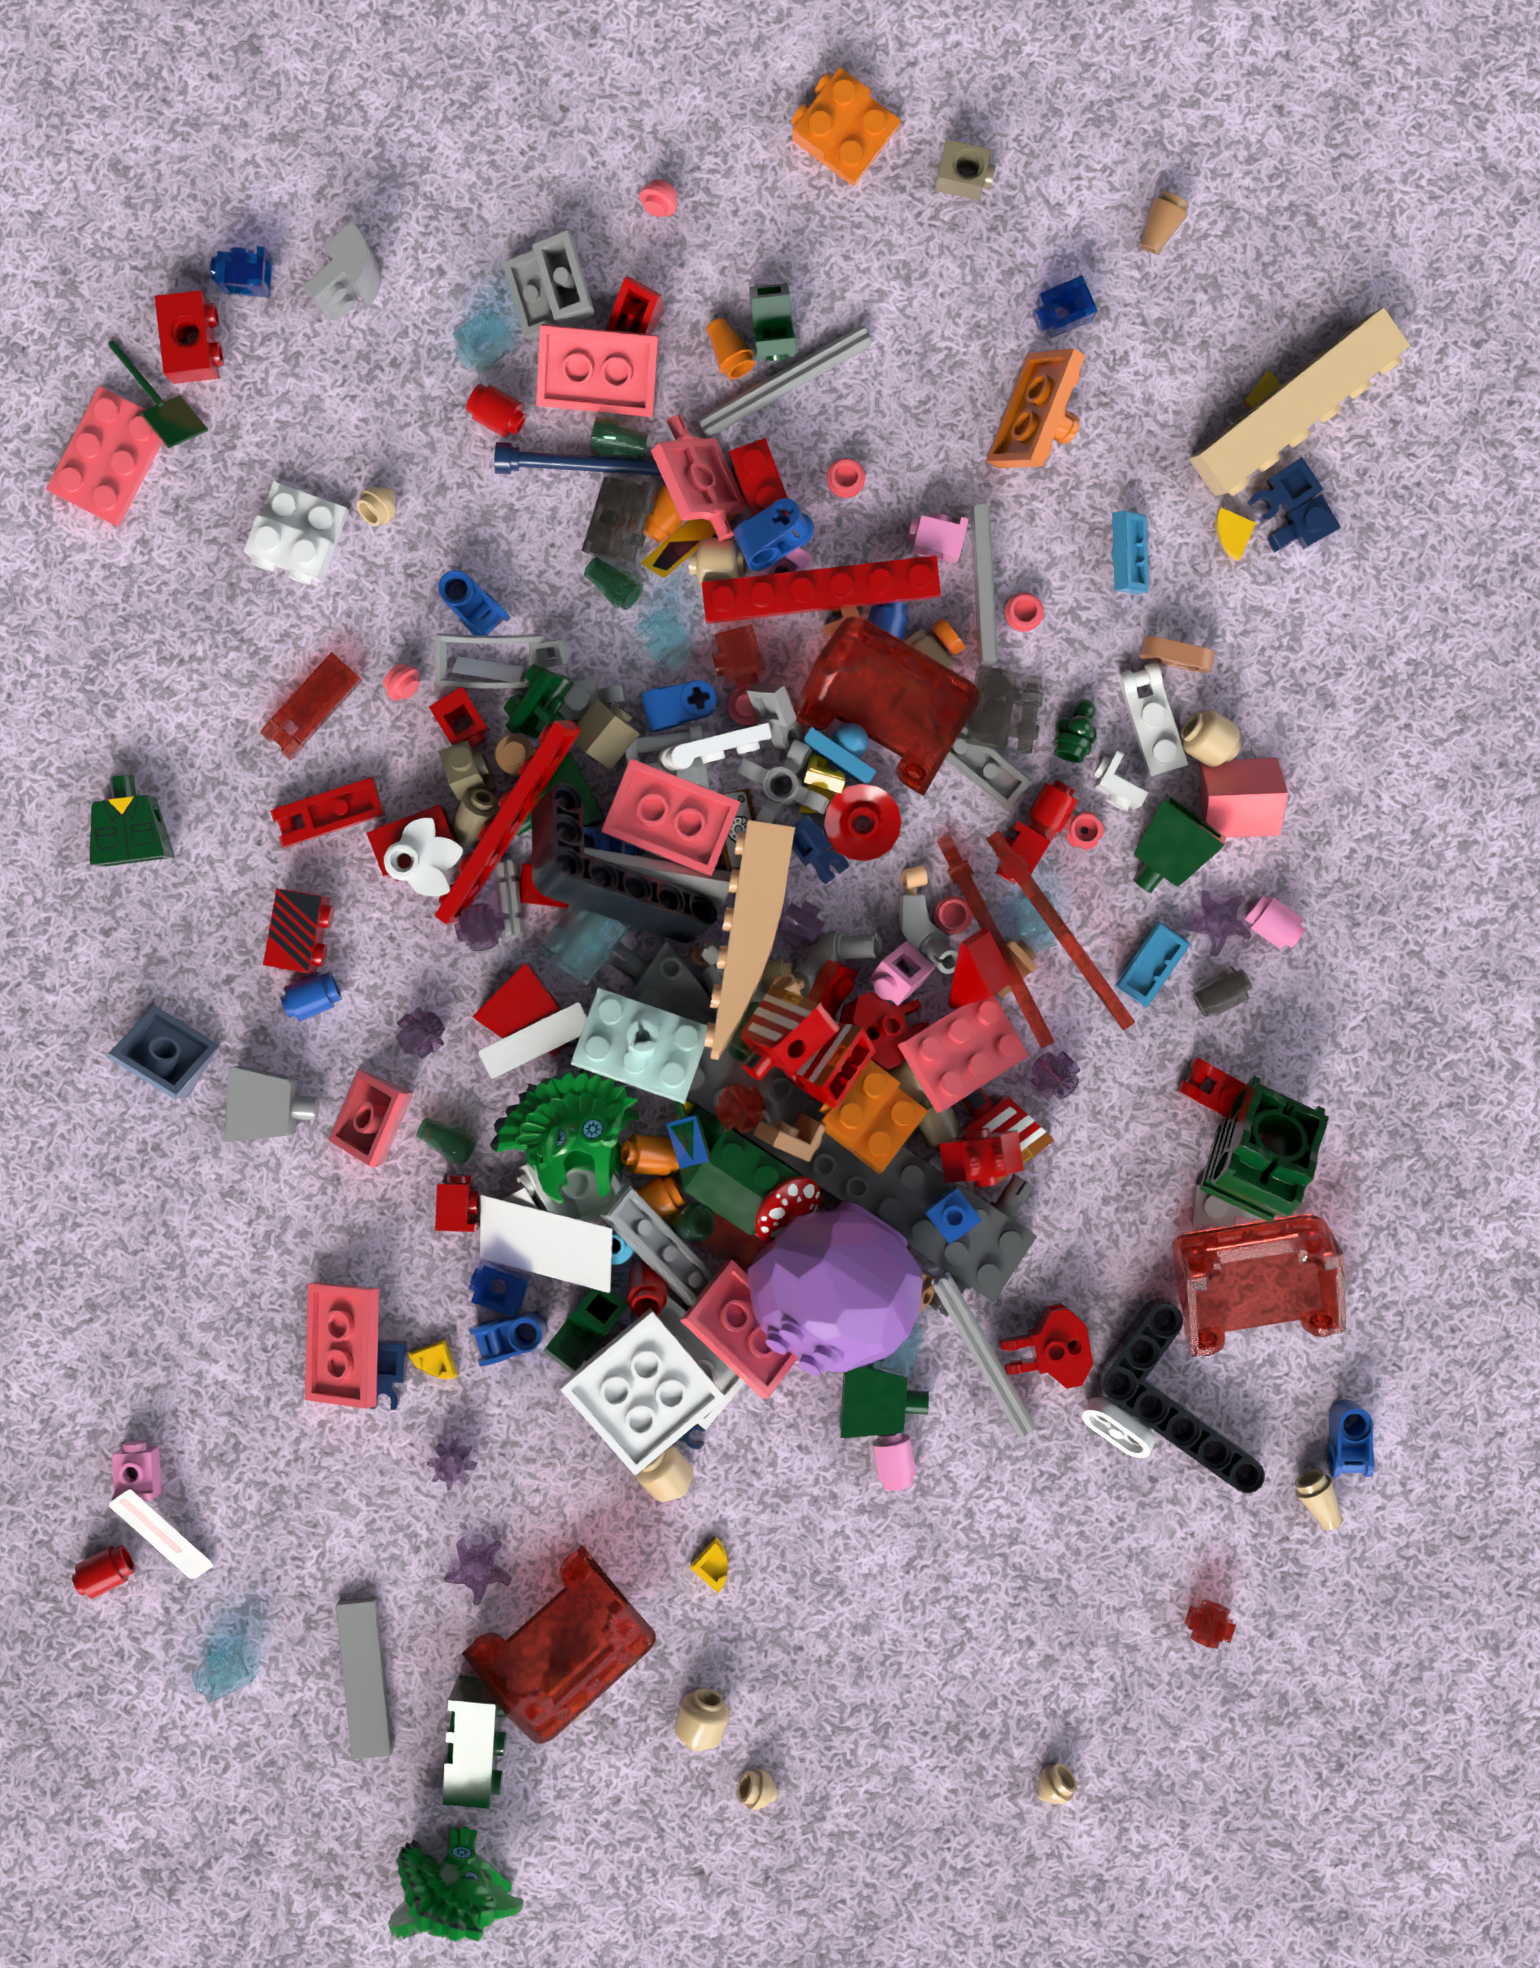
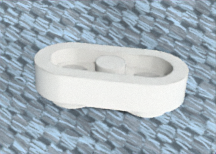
(1119, 1427)

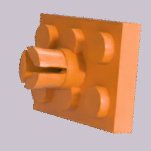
(1038, 410)

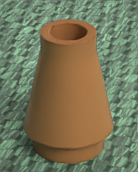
(1163, 220)

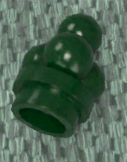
(1076, 733)

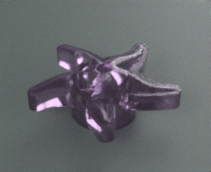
(1218, 921)
(478, 1569)

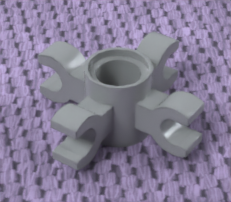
(792, 768)

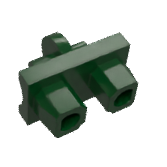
(541, 703)

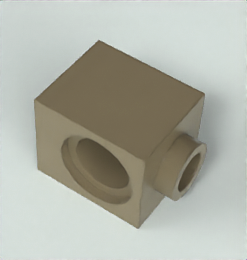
(960, 154)

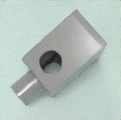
(264, 1105)

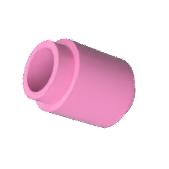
(1275, 922)
(894, 1461)

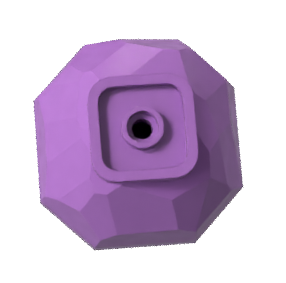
(836, 1289)

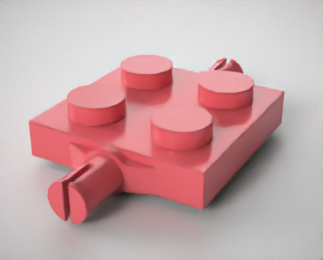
(698, 478)

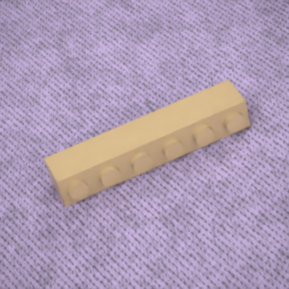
(1299, 402)

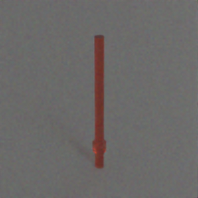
(1015, 867)
(962, 874)

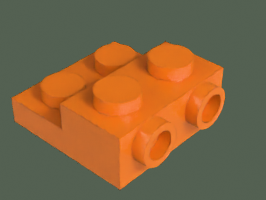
(843, 126)
(873, 1118)

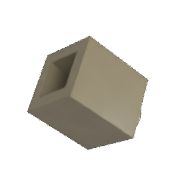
(605, 733)

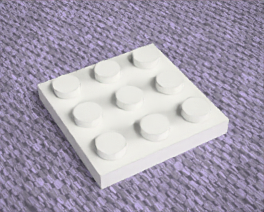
(642, 1391)

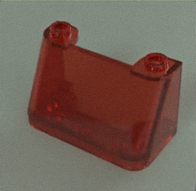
(893, 694)
(1259, 1278)
(563, 1652)

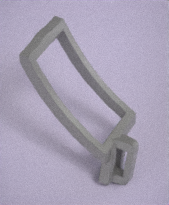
(536, 656)

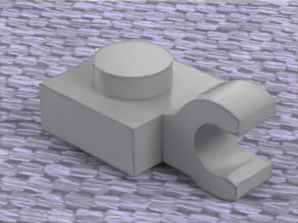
(584, 694)
(774, 707)
(1214, 1211)

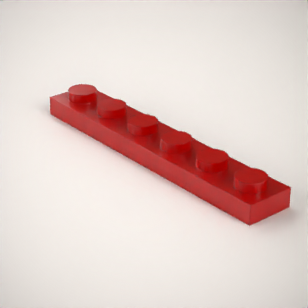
(821, 589)
(514, 809)

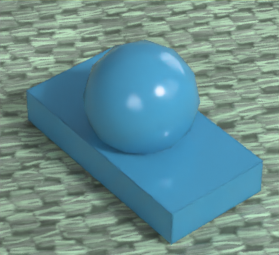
(843, 750)

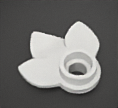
(429, 858)

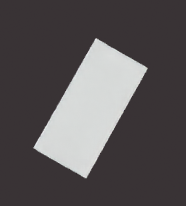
(546, 1243)

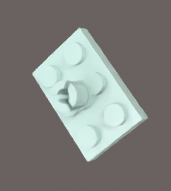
(640, 1045)

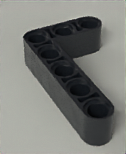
(600, 886)
(1167, 1409)

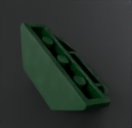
(737, 1175)

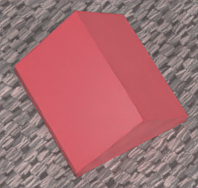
(1243, 797)
(370, 1118)

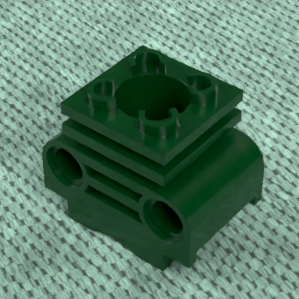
(1265, 1152)

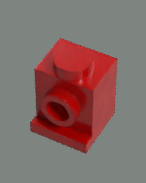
(458, 705)
(1028, 844)
(456, 1204)

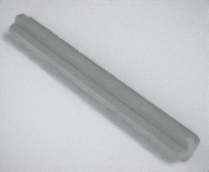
(784, 381)
(983, 1353)

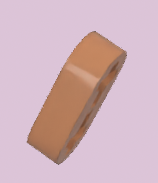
(1177, 654)

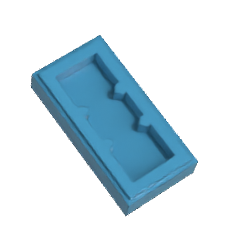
(1130, 552)
(1152, 964)

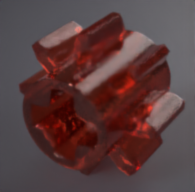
(740, 1107)
(1210, 1624)

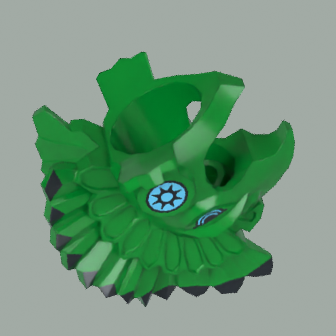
(569, 1126)
(451, 1895)

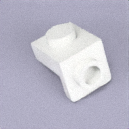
(1121, 792)

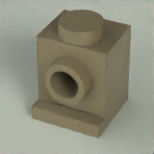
(466, 769)

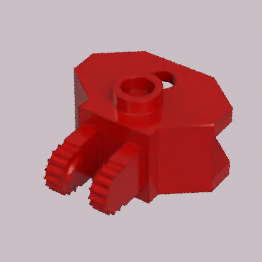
(883, 1025)
(981, 1157)
(1049, 1347)

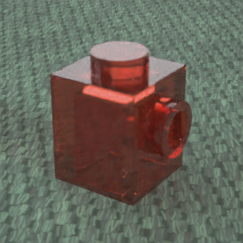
(738, 656)

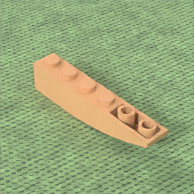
(751, 924)

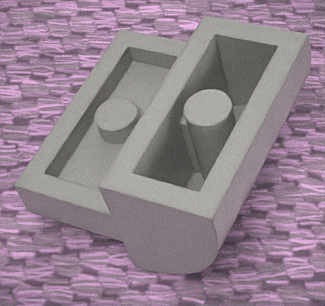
(347, 275)
(549, 285)

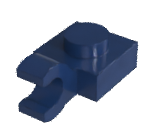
(1306, 524)
(811, 847)

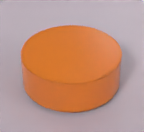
(947, 636)

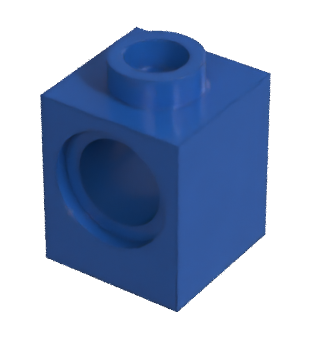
(951, 1214)

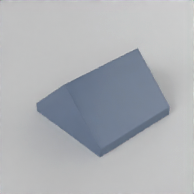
(165, 1053)

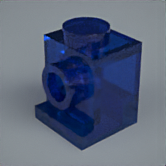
(243, 271)
(1072, 297)
(507, 1302)

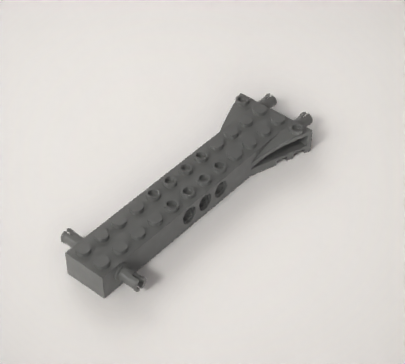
(978, 1259)

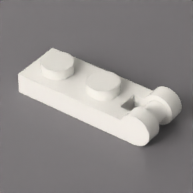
(1152, 720)
(713, 747)

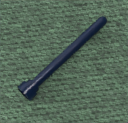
(511, 459)

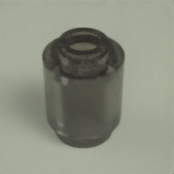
(1221, 991)

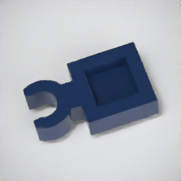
(1288, 488)
(391, 1369)

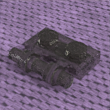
(619, 519)
(991, 720)

